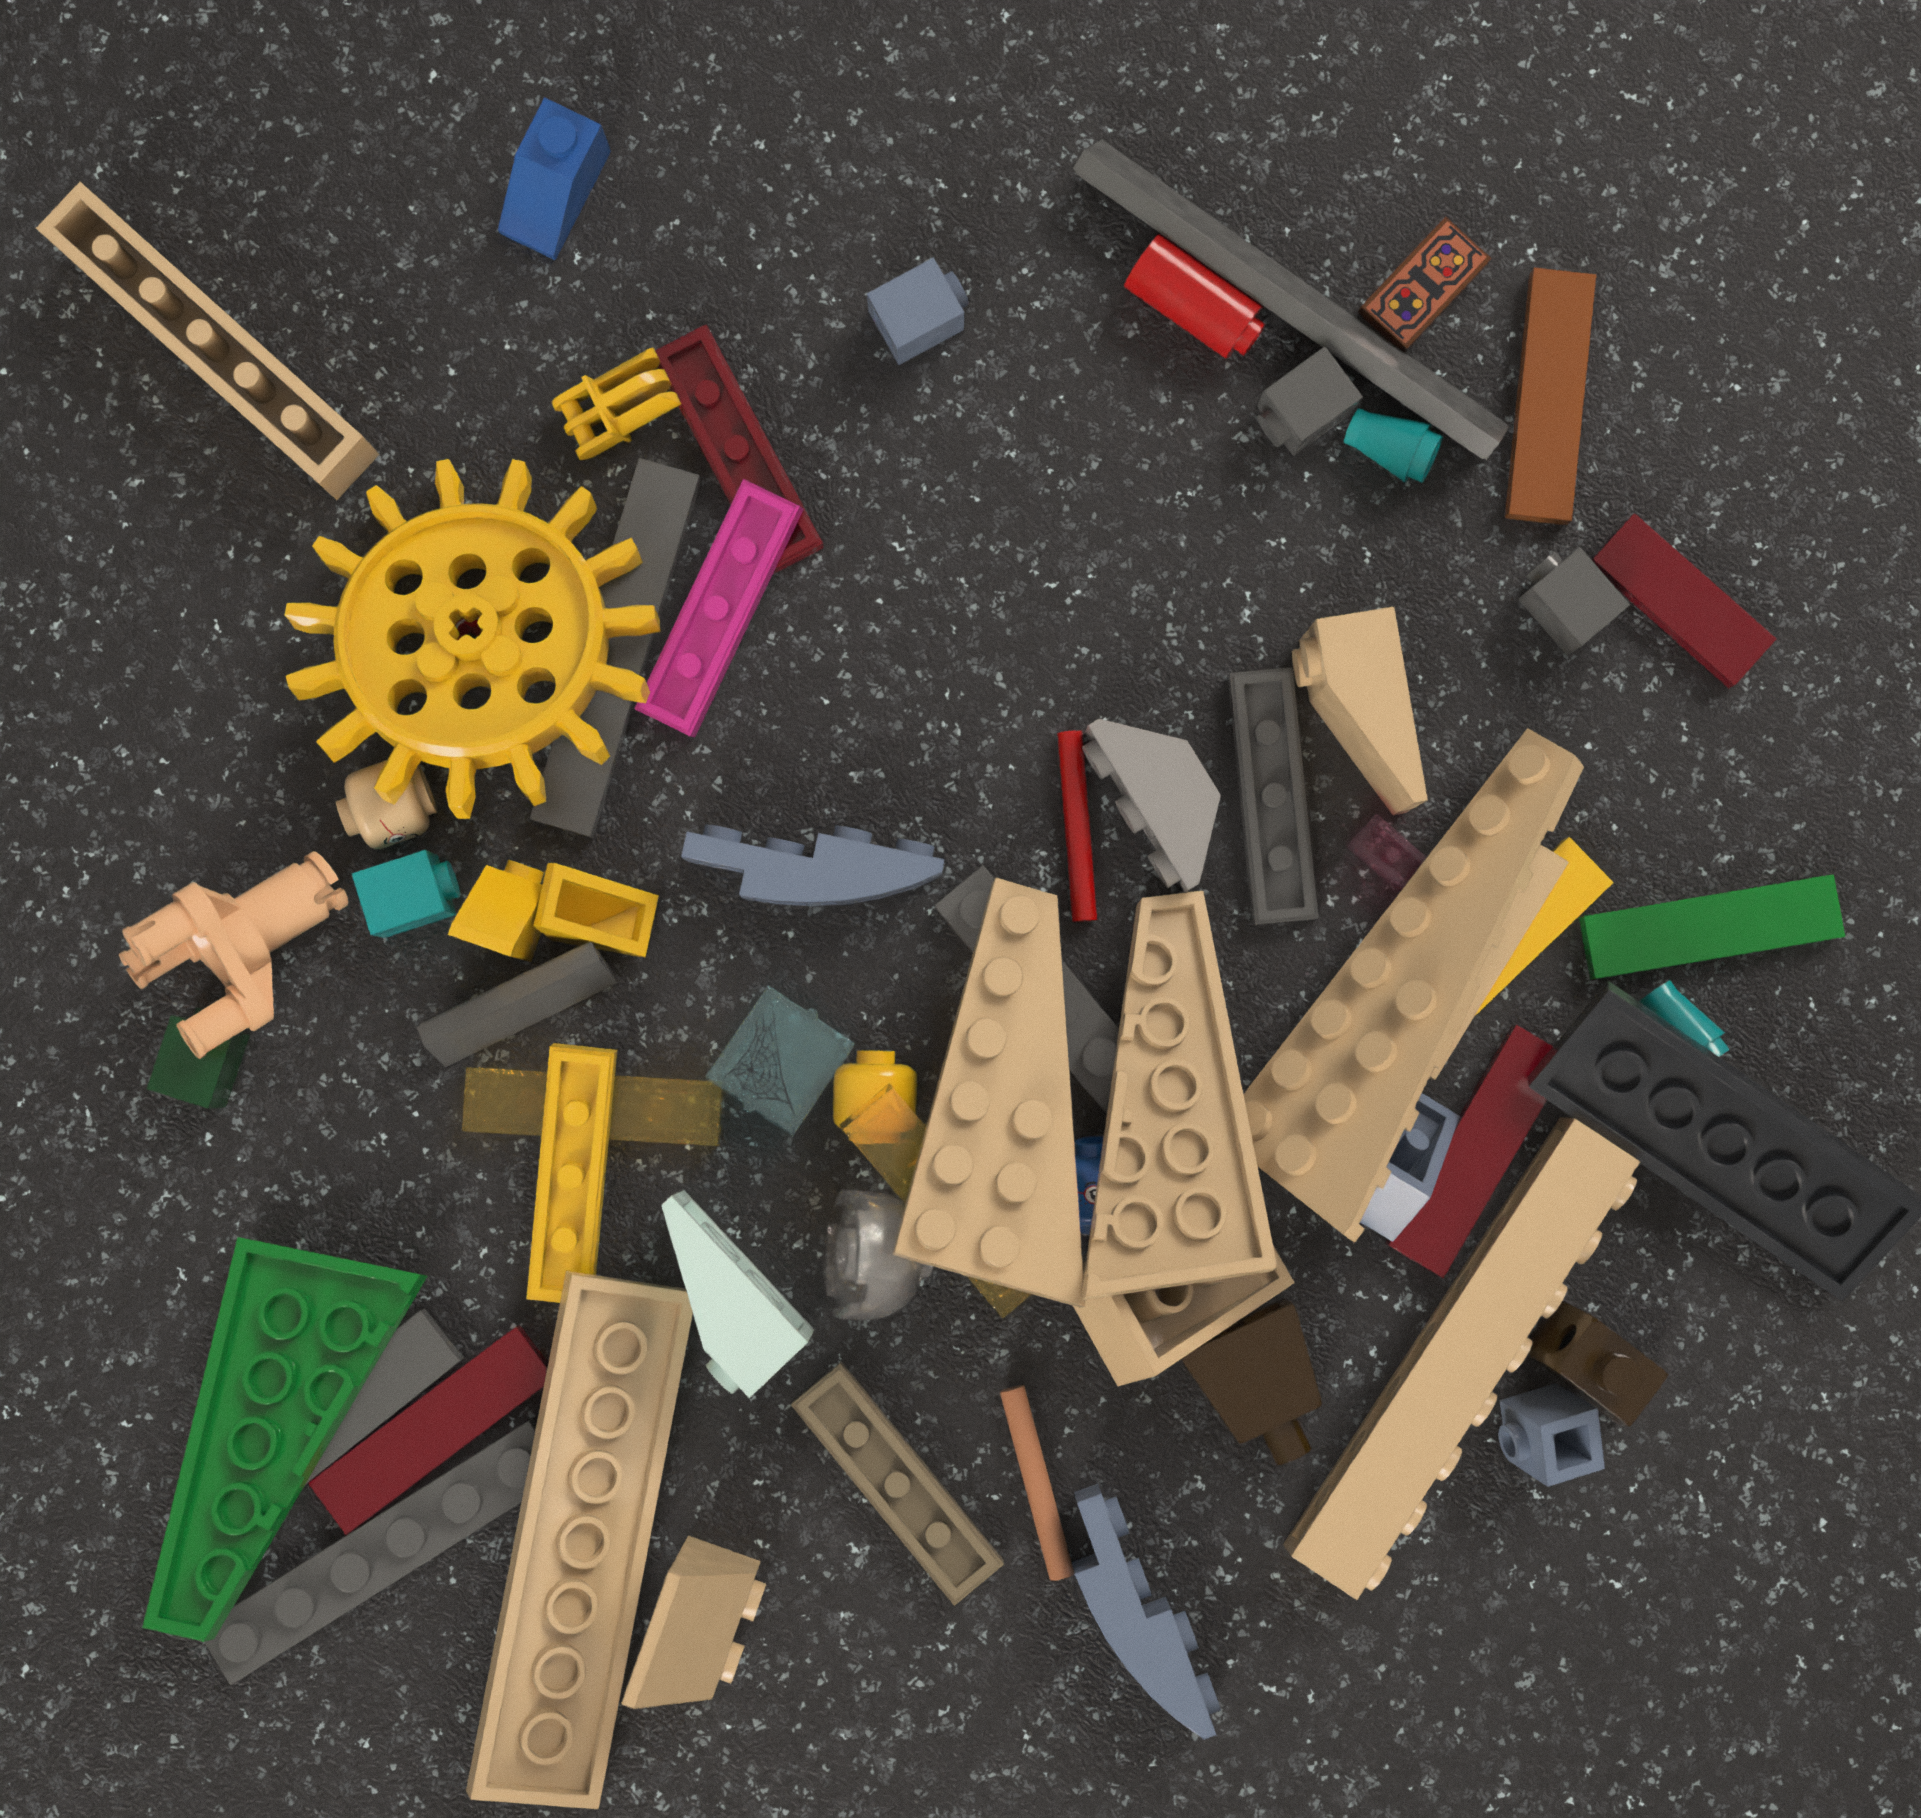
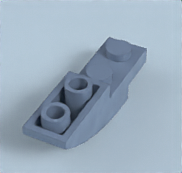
(840, 873)
(1144, 1636)

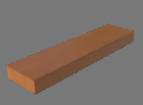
(1550, 396)

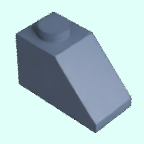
(1414, 1169)

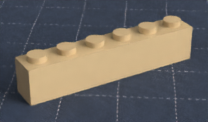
(208, 340)

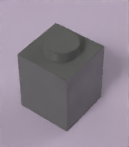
(1307, 402)
(1571, 599)

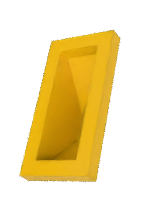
(589, 909)

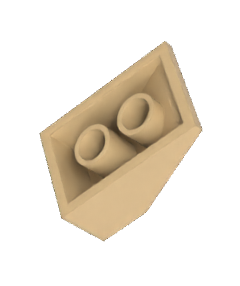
(1363, 697)
(1157, 1327)
(695, 1626)

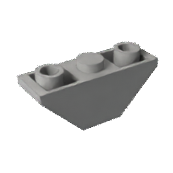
(1162, 794)

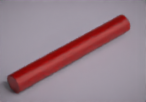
(1077, 826)

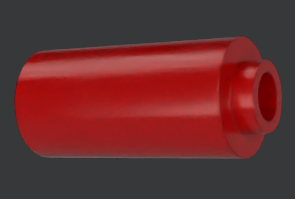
(1195, 298)

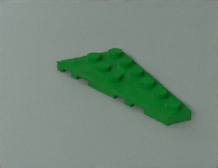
(276, 1385)

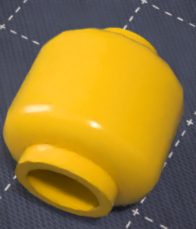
(862, 1080)

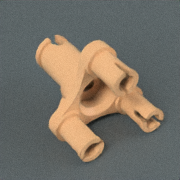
(233, 942)

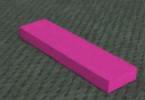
(719, 607)

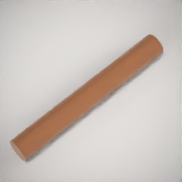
(1037, 1482)

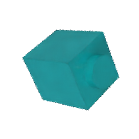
(406, 893)

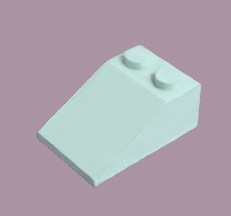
(736, 1308)

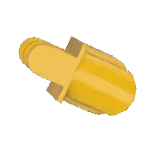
(622, 400)

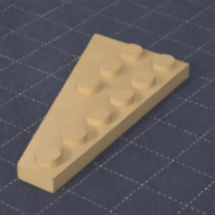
(998, 1147)
(1178, 1153)

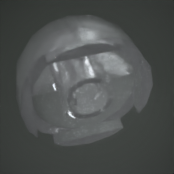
(861, 1260)

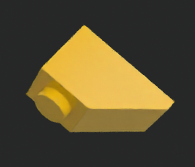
(502, 911)

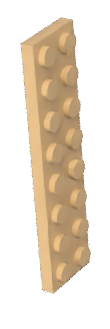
(581, 1543)

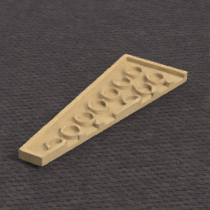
(1361, 1055)

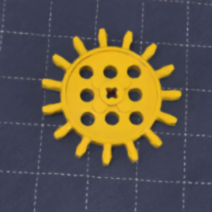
(450, 662)

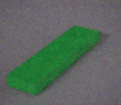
(1711, 927)

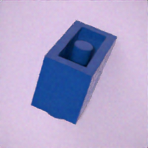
(552, 177)

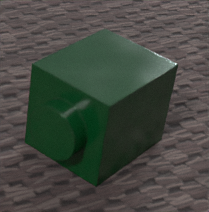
(195, 1080)

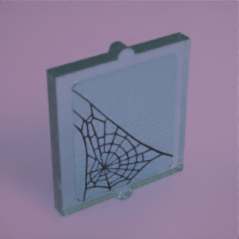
(780, 1060)

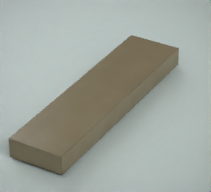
(897, 1483)

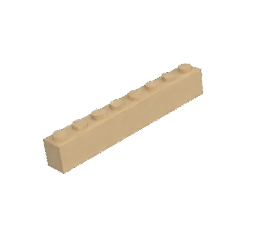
(1461, 1357)

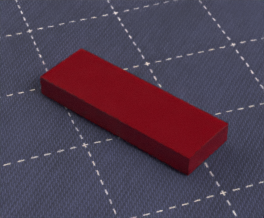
(1682, 601)

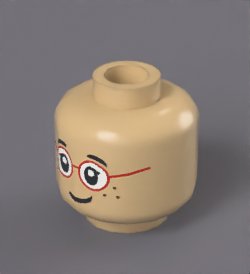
(378, 820)

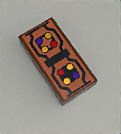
(1424, 285)

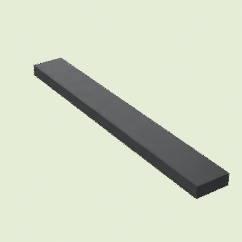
(1291, 298)

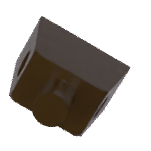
(1597, 1363)
(1260, 1379)

